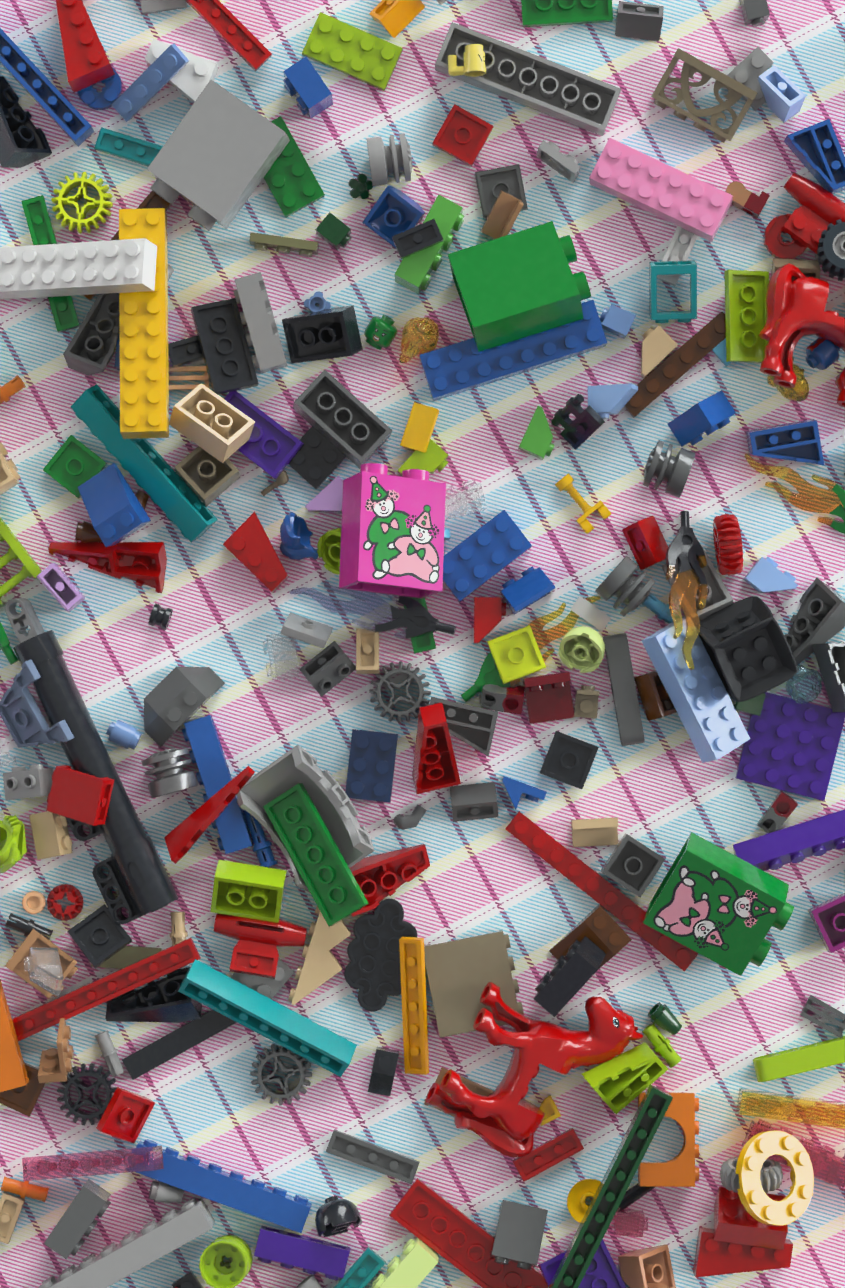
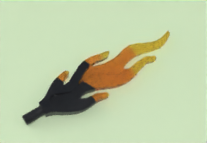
(689, 578)

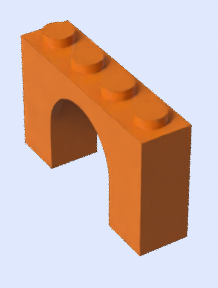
(681, 1169)

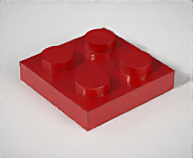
(462, 135)
(125, 1115)

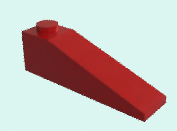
(386, 872)

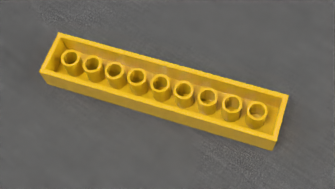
(145, 335)

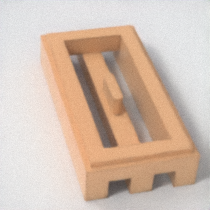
(205, 377)

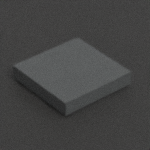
(494, 180)

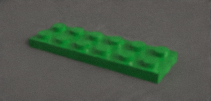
(315, 854)

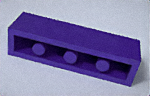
(302, 1251)

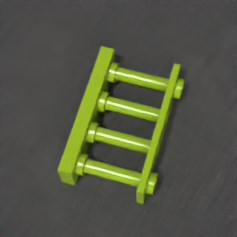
(14, 552)

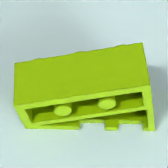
(625, 1076)

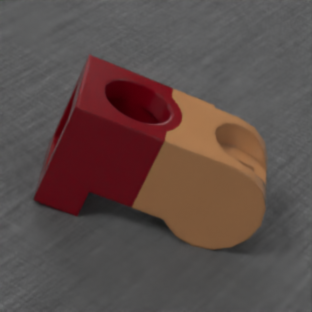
(746, 200)

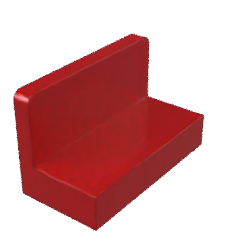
(646, 542)

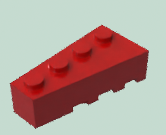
(82, 49)

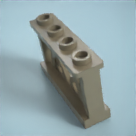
(735, 92)

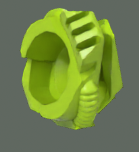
(11, 842)

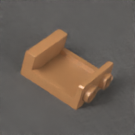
(36, 939)

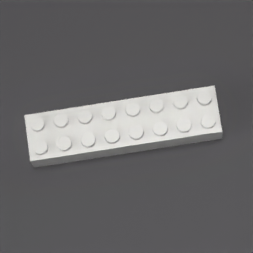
(77, 268)

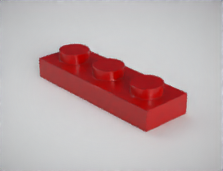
(548, 1154)

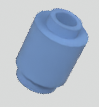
(123, 734)

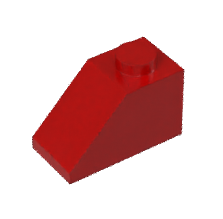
(487, 615)

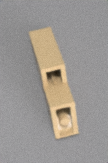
(319, 960)

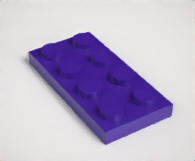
(270, 444)

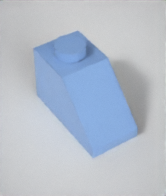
(781, 94)
(610, 398)

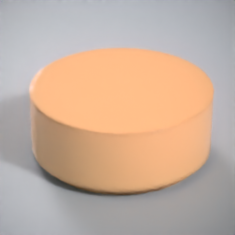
(34, 902)

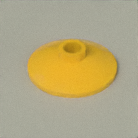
(577, 1196)

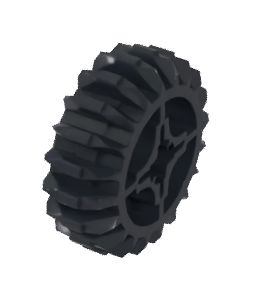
(80, 1086)

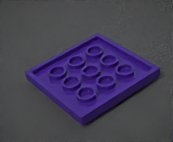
(791, 746)

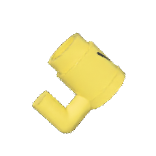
(473, 62)

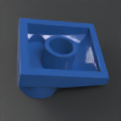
(393, 214)

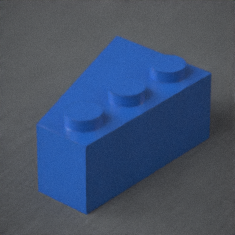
(788, 441)

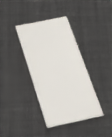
(590, 613)

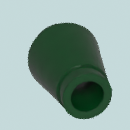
(664, 1018)

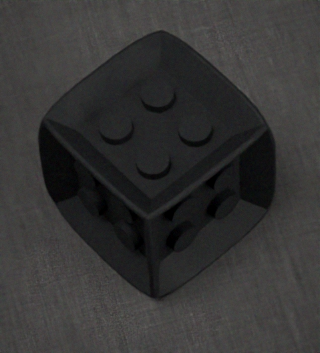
(747, 648)

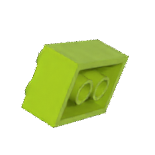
(248, 891)

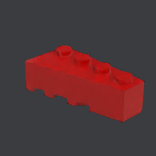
(434, 755)
(728, 1258)

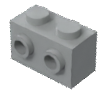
(27, 783)

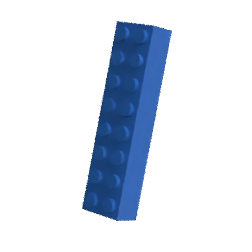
(463, 368)

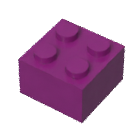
(830, 922)

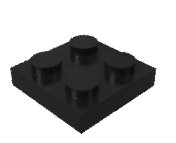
(316, 458)
(569, 760)
(99, 936)

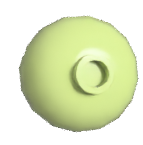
(582, 649)

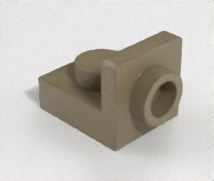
(586, 702)

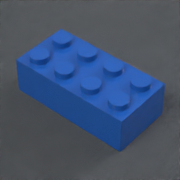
(483, 555)

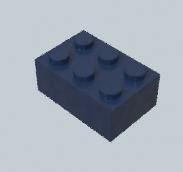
(371, 765)

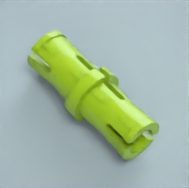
(662, 1045)

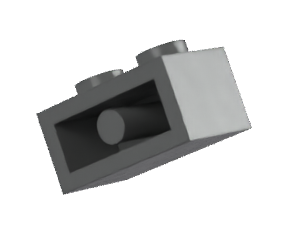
(328, 668)

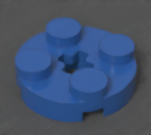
(104, 99)

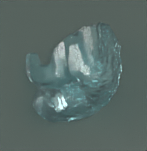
(805, 685)

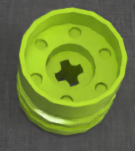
(227, 1274)

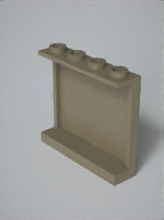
(459, 974)

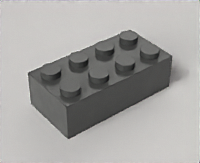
(342, 419)

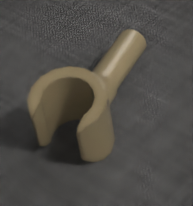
(280, 480)

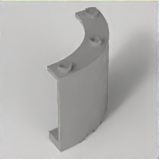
(326, 794)

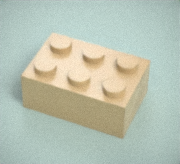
(211, 422)

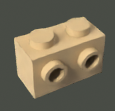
(50, 835)

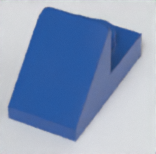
(516, 788)

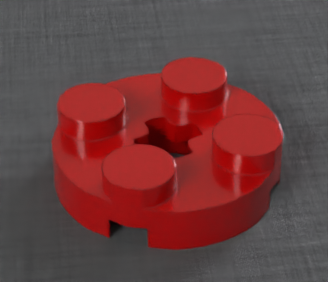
(774, 242)

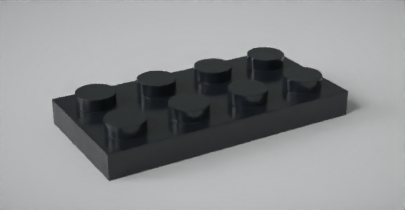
(224, 346)

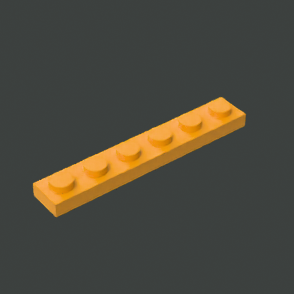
(414, 1005)

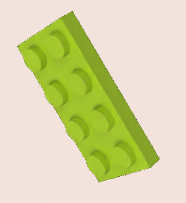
(352, 51)
(745, 314)

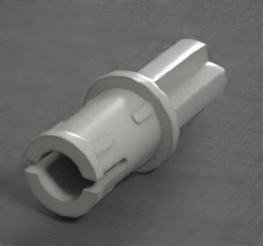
(109, 1053)

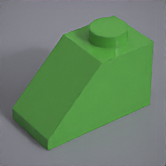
(538, 436)

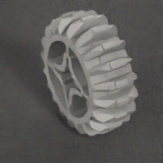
(770, 1175)

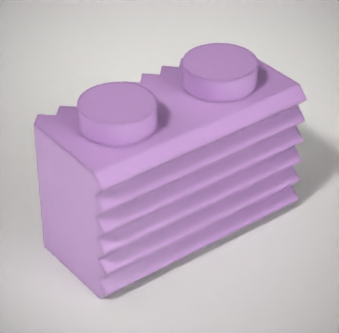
(61, 587)

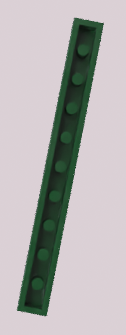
(612, 1189)

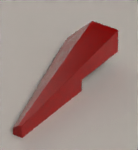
(133, 560)
(189, 830)

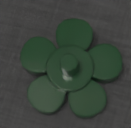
(360, 187)

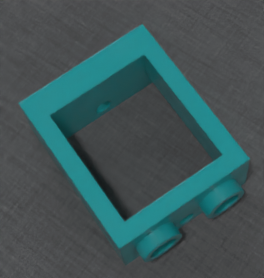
(671, 268)

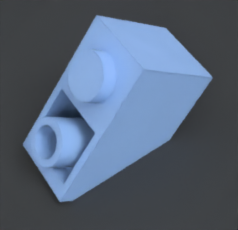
(767, 578)

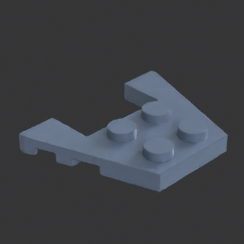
(23, 715)

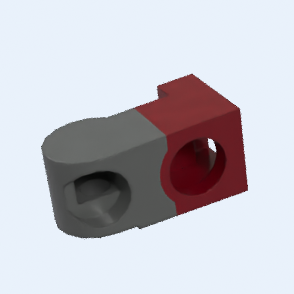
(502, 698)
(777, 812)

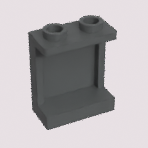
(519, 1234)

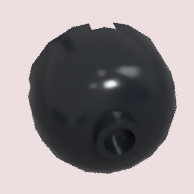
(336, 1217)

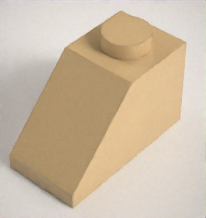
(655, 349)

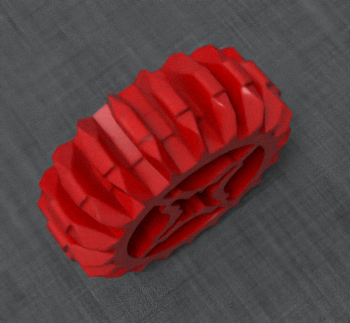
(728, 544)

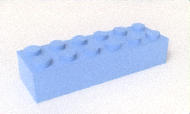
(696, 694)

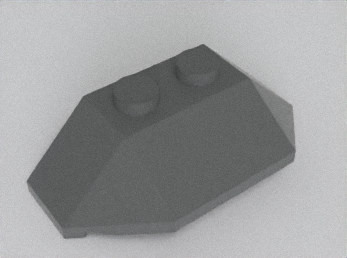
(178, 700)

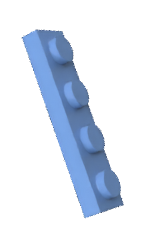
(150, 82)

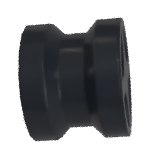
(160, 616)

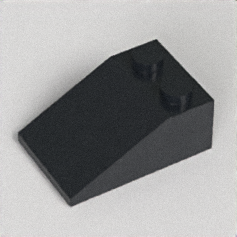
(322, 334)

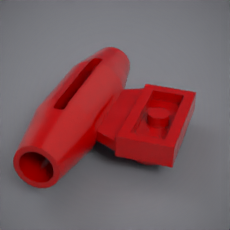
(816, 211)
(258, 942)

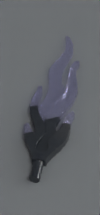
(384, 616)

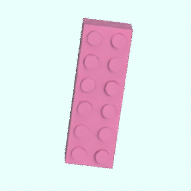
(660, 189)

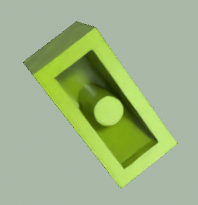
(431, 460)

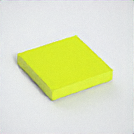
(516, 654)

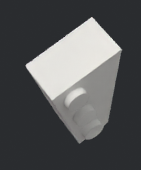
(192, 77)

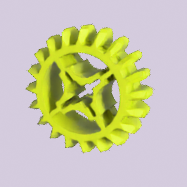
(72, 201)

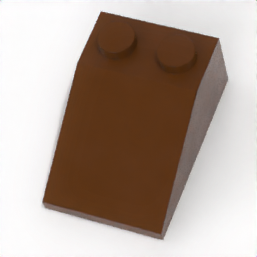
(654, 696)
(600, 929)

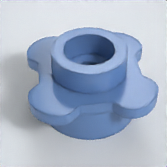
(317, 298)

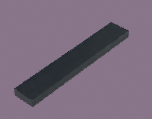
(176, 1043)

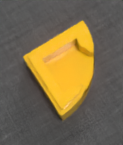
(550, 1109)

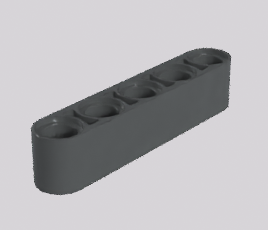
(623, 689)

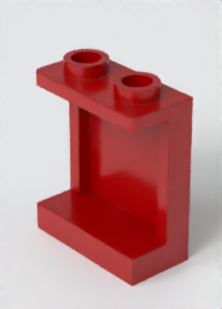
(79, 795)

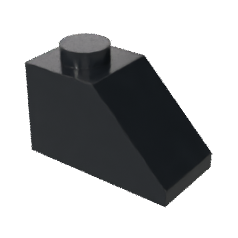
(383, 1071)

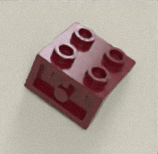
(548, 697)

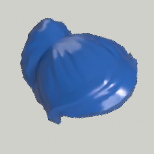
(296, 538)

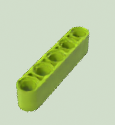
(800, 1059)

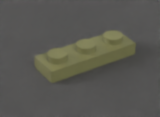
(283, 244)

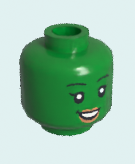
(380, 332)

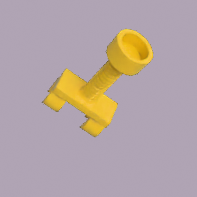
(566, 484)

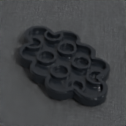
(376, 954)

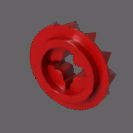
(73, 895)

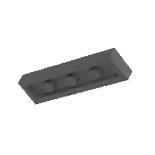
(372, 1156)

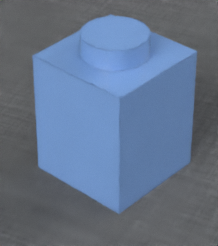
(617, 320)

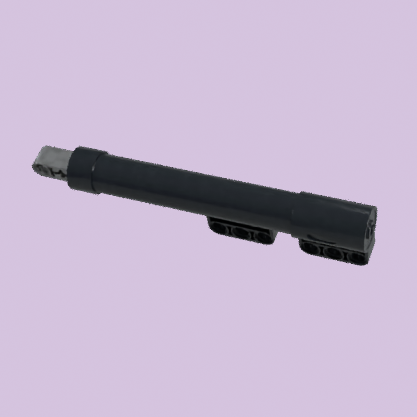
(134, 860)

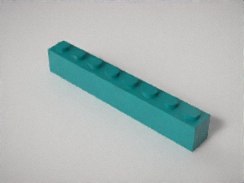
(144, 465)
(267, 1018)

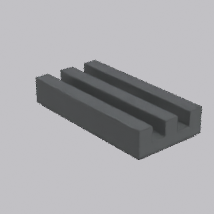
(808, 1006)

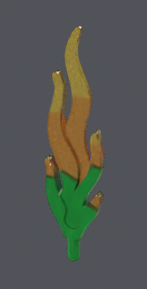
(810, 496)
(489, 672)

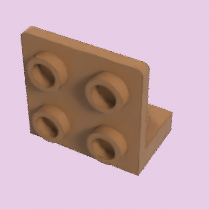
(57, 1062)

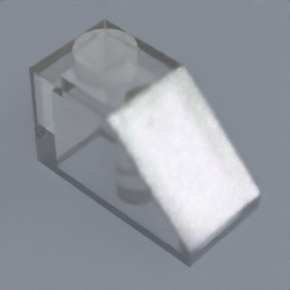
(45, 969)

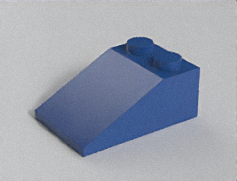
(112, 506)
(526, 590)

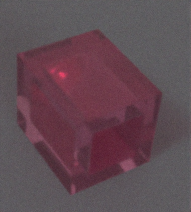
(630, 1223)

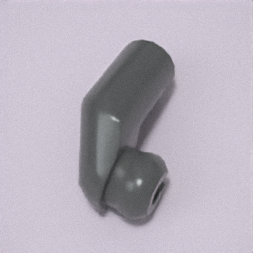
(410, 821)

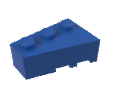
(820, 154)

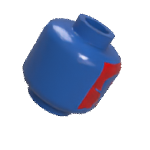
(821, 353)

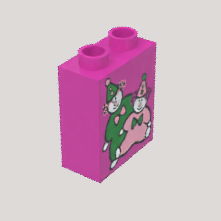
(392, 532)

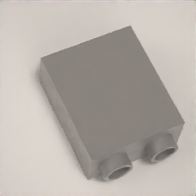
(216, 157)

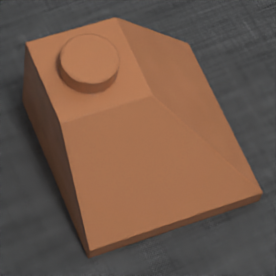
(647, 1268)

